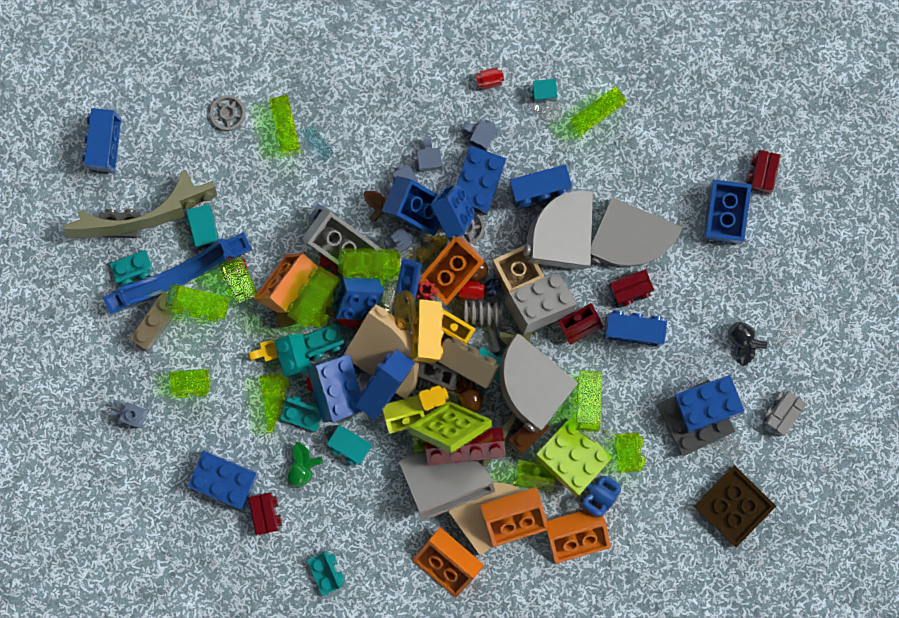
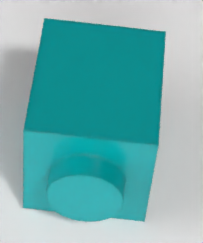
(543, 90)

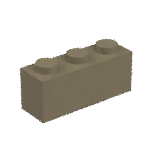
(153, 324)
(469, 362)

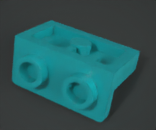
(132, 267)
(323, 341)
(301, 414)
(325, 572)

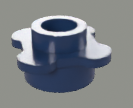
(492, 287)

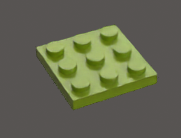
(450, 426)
(573, 458)

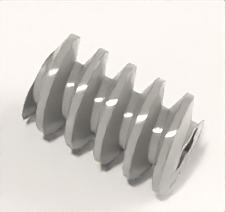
(482, 313)

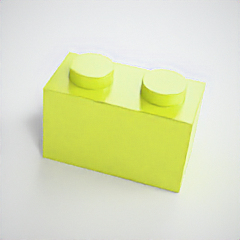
(403, 413)

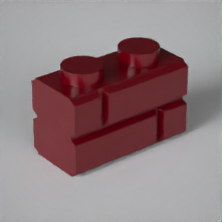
(764, 171)
(631, 287)
(580, 323)
(264, 513)

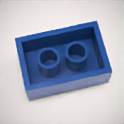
(102, 140)
(480, 178)
(540, 186)
(412, 205)
(727, 211)
(635, 328)
(385, 383)
(335, 387)
(709, 404)
(223, 479)

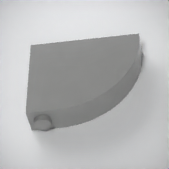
(562, 232)
(631, 236)
(532, 383)
(444, 485)

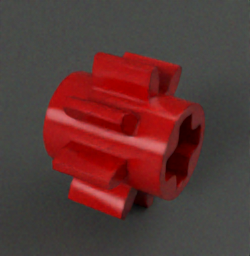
(428, 286)

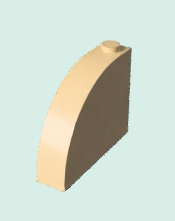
(376, 339)
(471, 518)

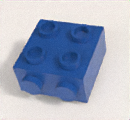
(453, 210)
(357, 297)

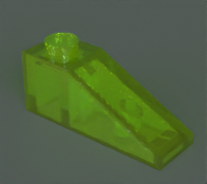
(274, 393)

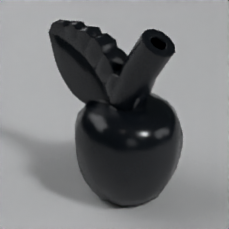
(743, 336)

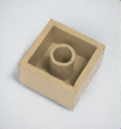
(515, 271)

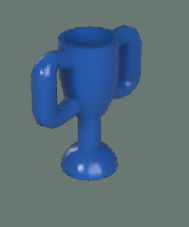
(601, 496)

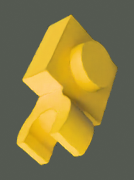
(267, 350)

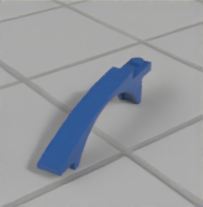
(201, 264)

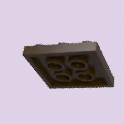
(734, 506)

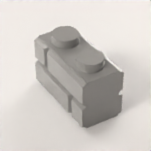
(784, 412)

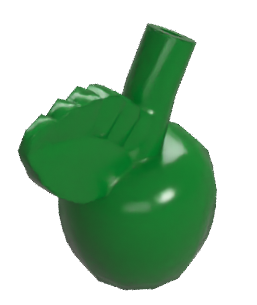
(299, 471)

